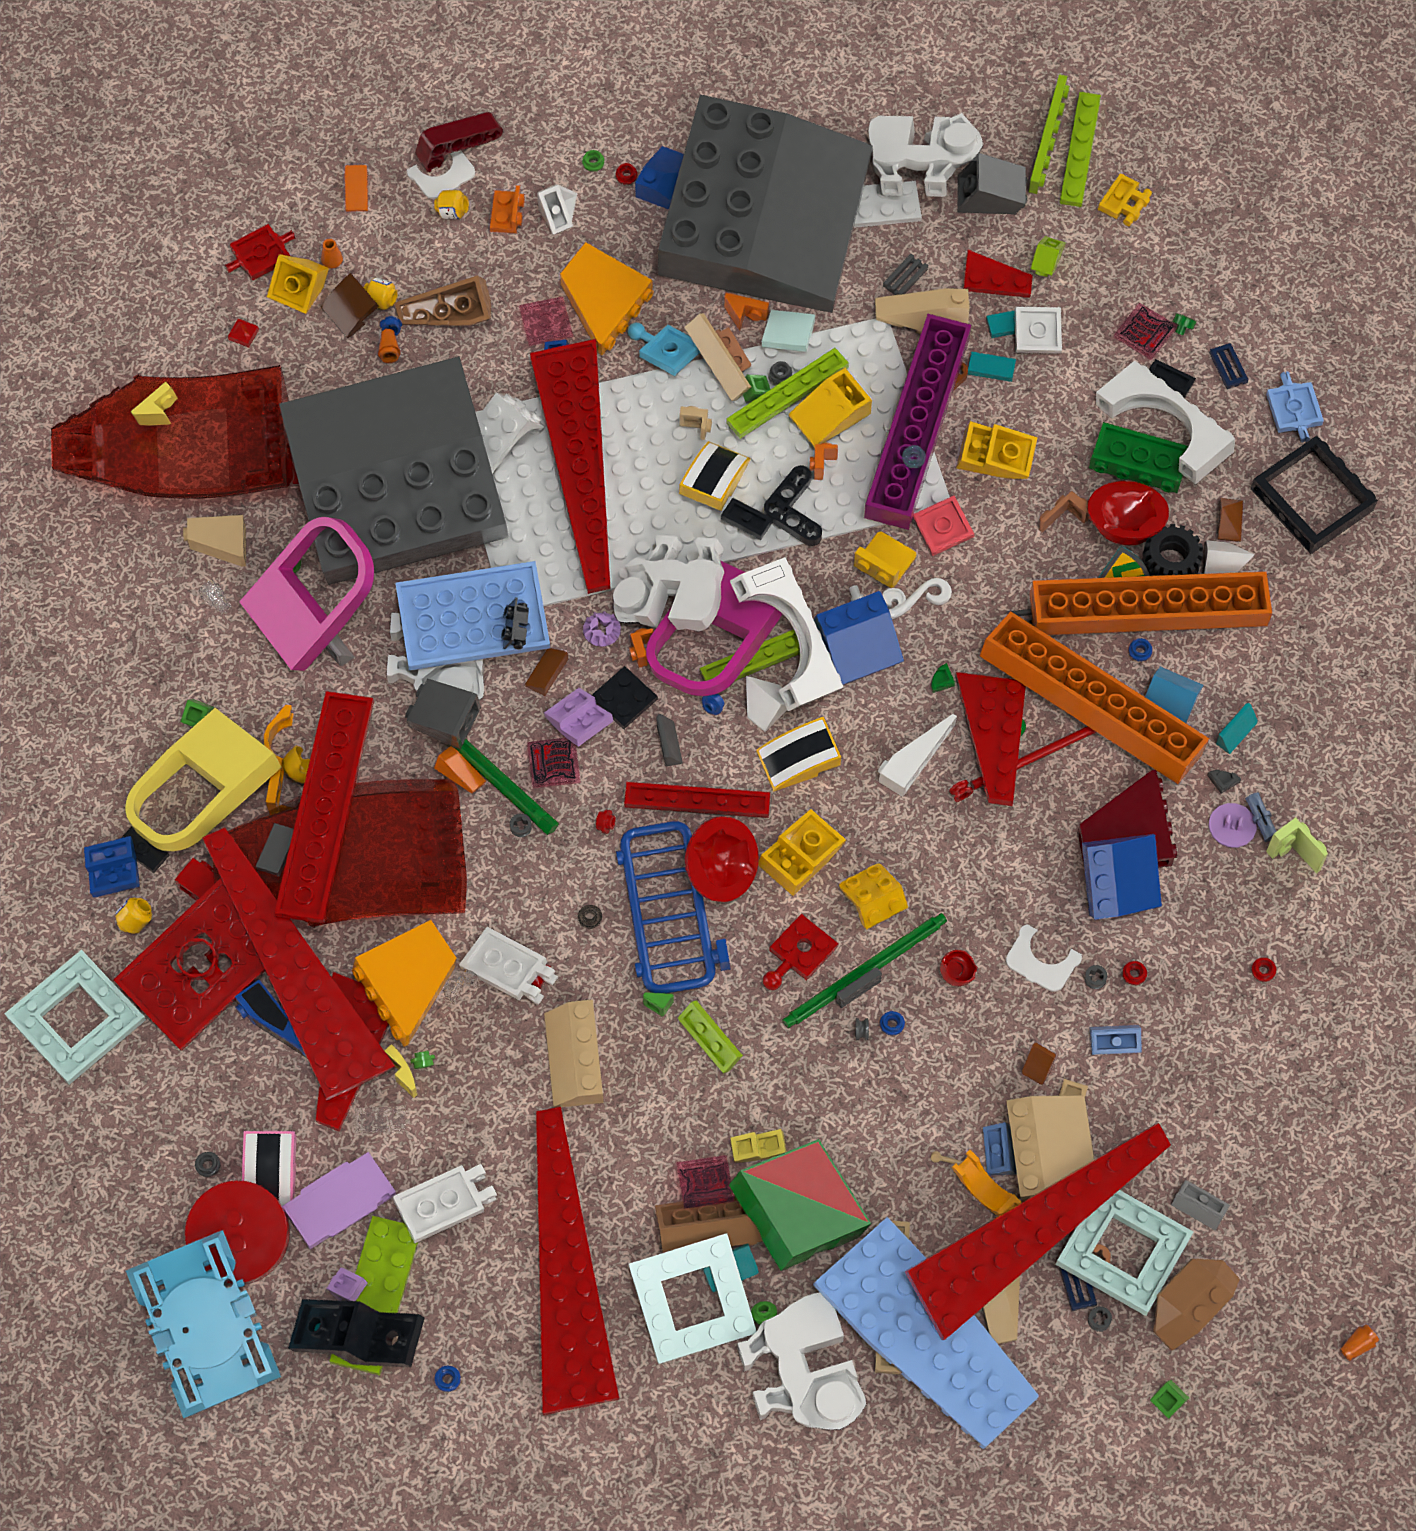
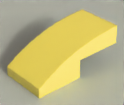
(403, 1075)
(758, 1146)

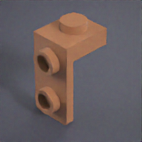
(734, 348)
(1070, 502)

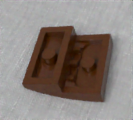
(349, 305)

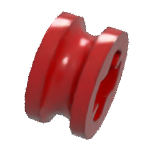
(961, 790)

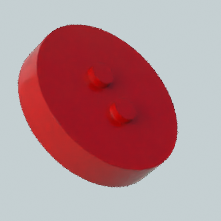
(251, 1223)

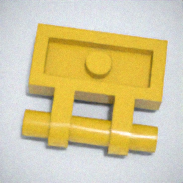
(1118, 197)

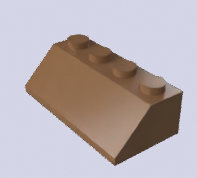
(691, 1225)

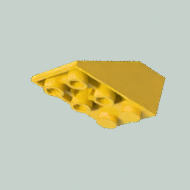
(831, 408)

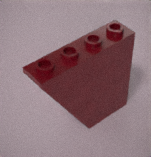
(1134, 813)

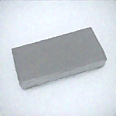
(339, 651)
(1200, 1205)

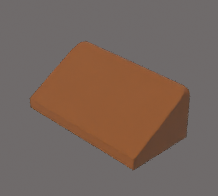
(547, 671)

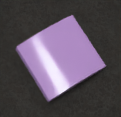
(578, 717)

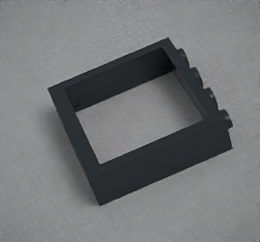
(1290, 518)

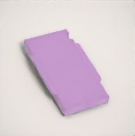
(338, 1200)

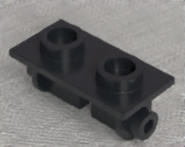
(515, 615)

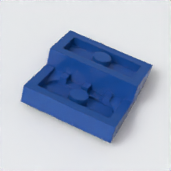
(112, 866)

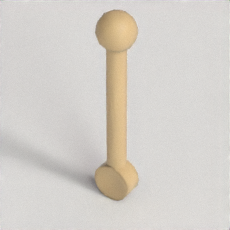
(936, 1157)

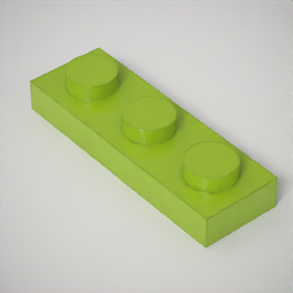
(710, 1036)

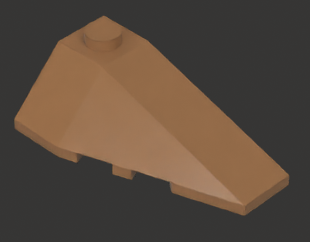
(453, 304)

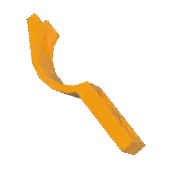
(281, 720)
(983, 1186)

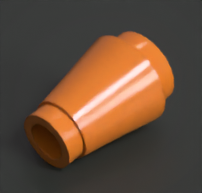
(331, 255)
(388, 347)
(1360, 1342)

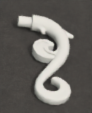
(904, 604)

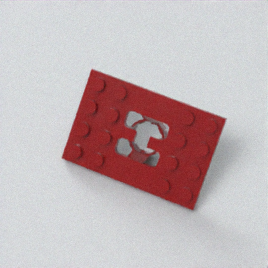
(169, 995)

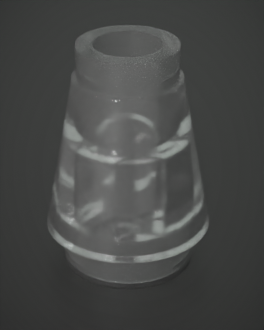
(215, 597)

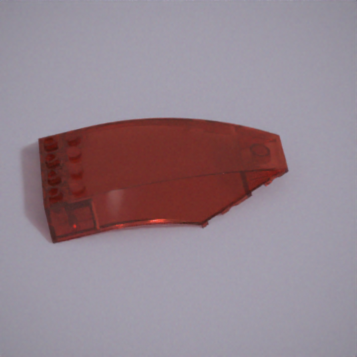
(219, 443)
(396, 853)

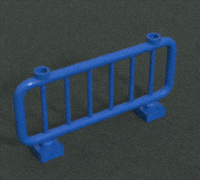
(643, 967)

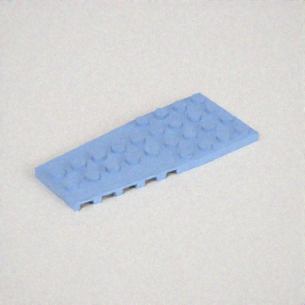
(961, 1374)

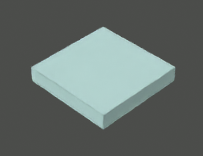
(788, 330)

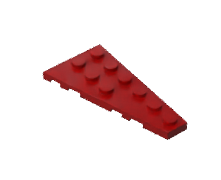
(995, 723)
(334, 1111)

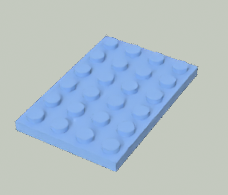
(462, 614)

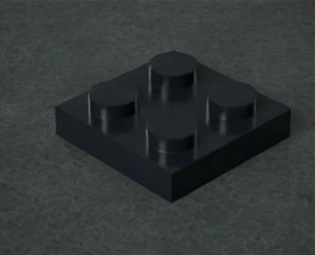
(624, 697)

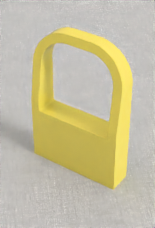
(221, 755)

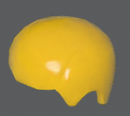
(295, 765)

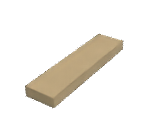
(717, 357)

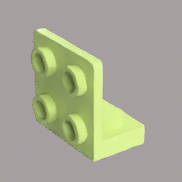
(1298, 836)

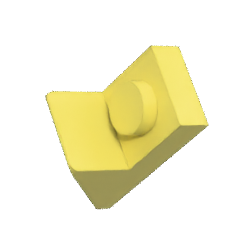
(151, 409)

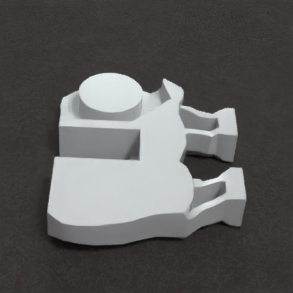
(894, 148)
(651, 581)
(461, 675)
(815, 1399)

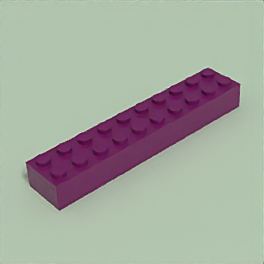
(917, 420)

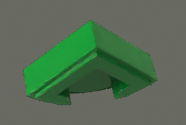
(942, 679)

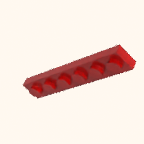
(697, 799)

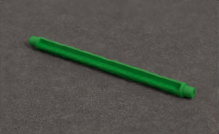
(879, 961)

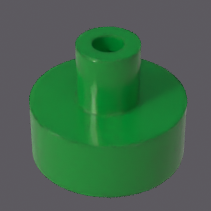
(1183, 323)

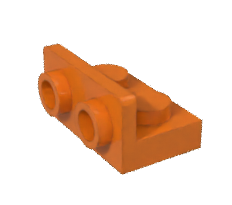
(506, 209)

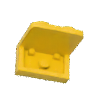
(884, 559)
(874, 895)

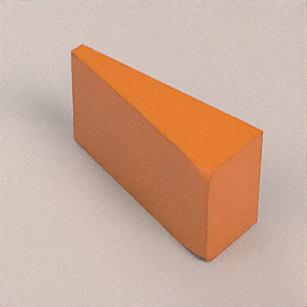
(356, 188)
(459, 770)

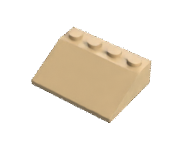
(1048, 1139)

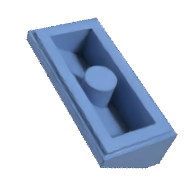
(1115, 1039)
(999, 1150)

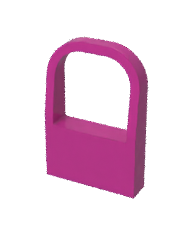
(287, 609)
(745, 619)

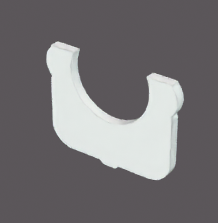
(458, 174)
(1046, 975)

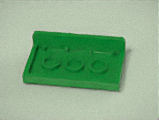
(1138, 457)

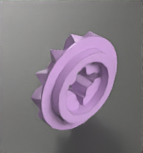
(597, 637)

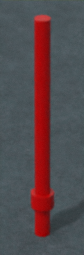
(1044, 751)

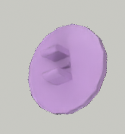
(1232, 825)

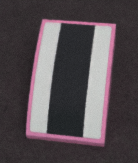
(271, 1162)

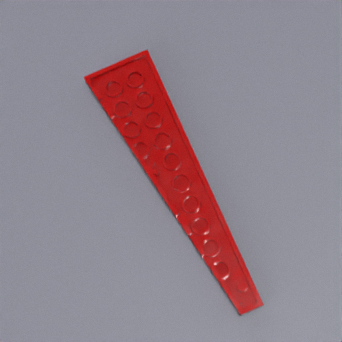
(573, 1331)

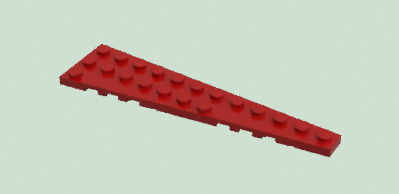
(571, 408)
(323, 1019)
(985, 1261)

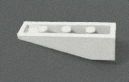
(908, 763)

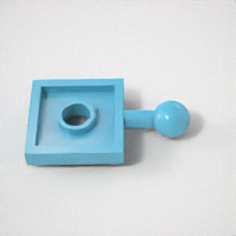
(666, 339)

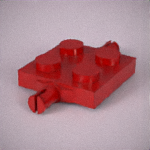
(259, 251)

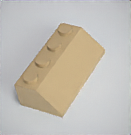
(573, 1054)

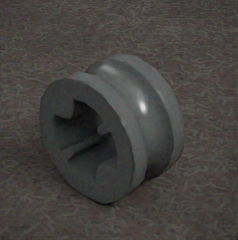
(525, 820)
(1099, 983)
(861, 1029)
(1104, 1311)

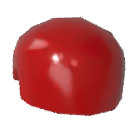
(953, 964)

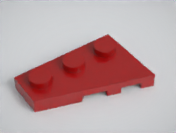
(994, 277)

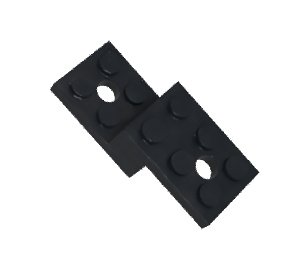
(356, 1333)

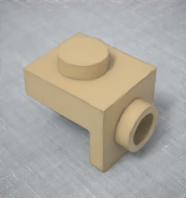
(697, 418)

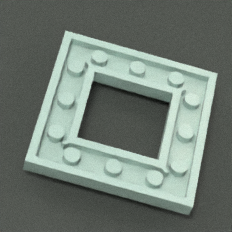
(74, 1061)
(1133, 1292)
(737, 1317)

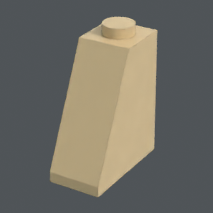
(218, 537)

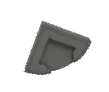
(1223, 780)

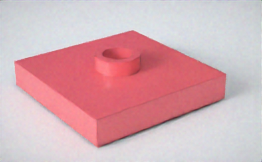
(943, 525)

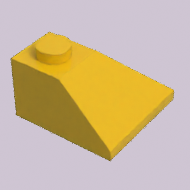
(297, 282)

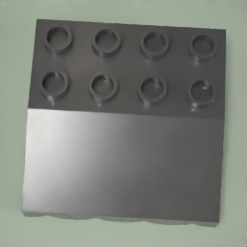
(764, 205)
(397, 466)

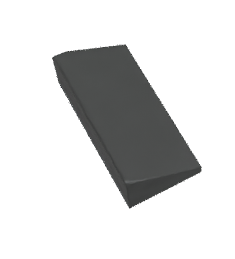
(668, 741)

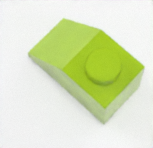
(1047, 256)

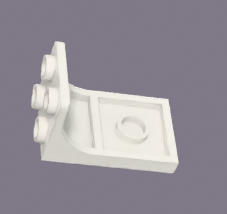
(503, 424)

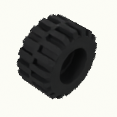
(1177, 540)

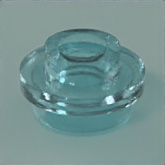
(913, 451)

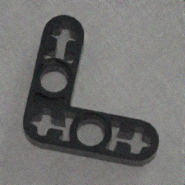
(785, 505)

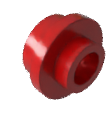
(626, 168)
(605, 821)
(1267, 963)
(1137, 966)

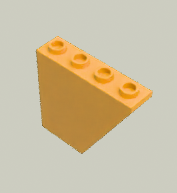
(604, 294)
(406, 977)

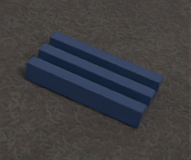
(1235, 381)
(1083, 1304)

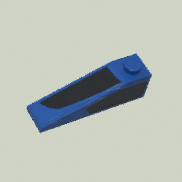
(267, 1014)

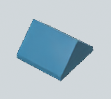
(1174, 693)

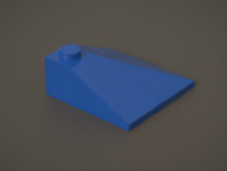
(659, 177)

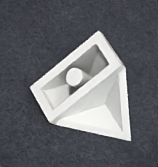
(557, 207)
(1224, 557)
(763, 702)

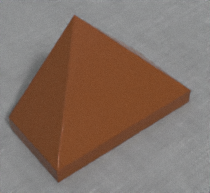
(1230, 519)

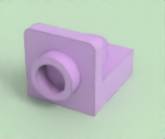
(346, 1285)

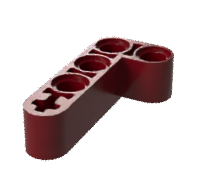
(455, 136)

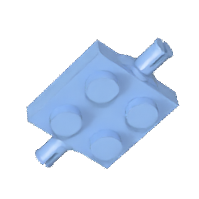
(1294, 407)

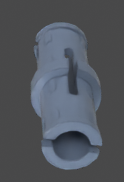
(1255, 803)

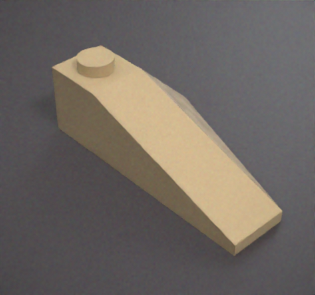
(912, 308)
(1002, 1314)

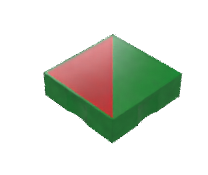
(799, 1204)

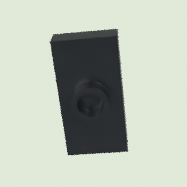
(146, 853)

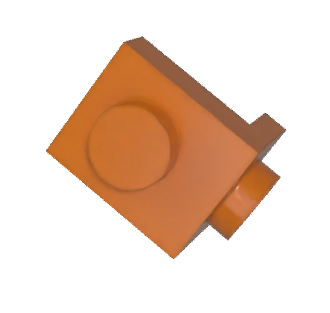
(823, 452)
(637, 651)

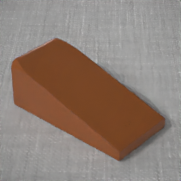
(1039, 1063)

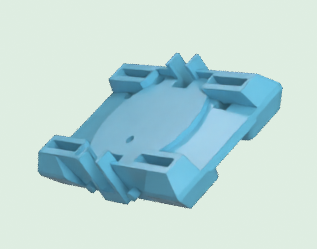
(215, 1322)

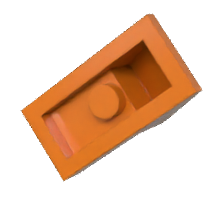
(742, 306)

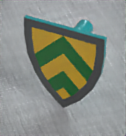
(1124, 564)

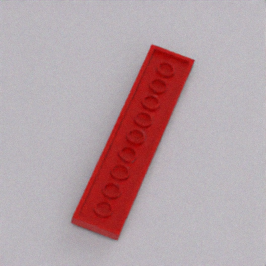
(324, 807)

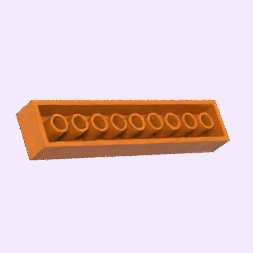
(1151, 603)
(1094, 697)

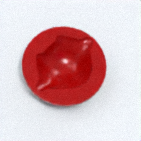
(1127, 512)
(722, 859)

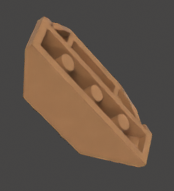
(1192, 1300)

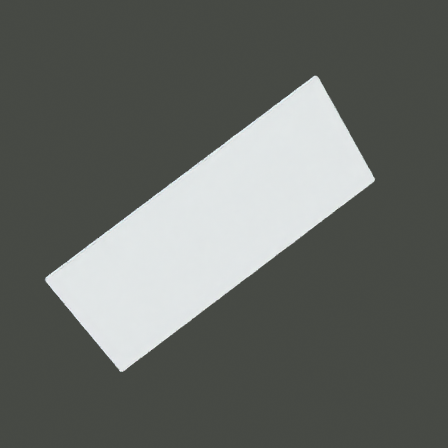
(651, 453)

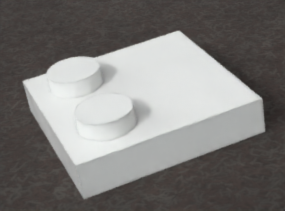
(1038, 330)

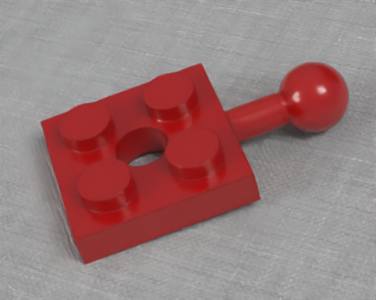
(801, 962)

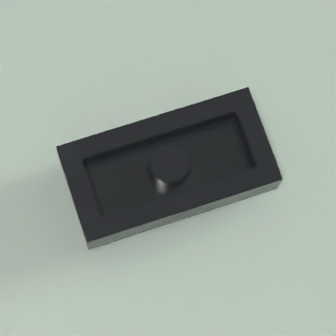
(746, 518)

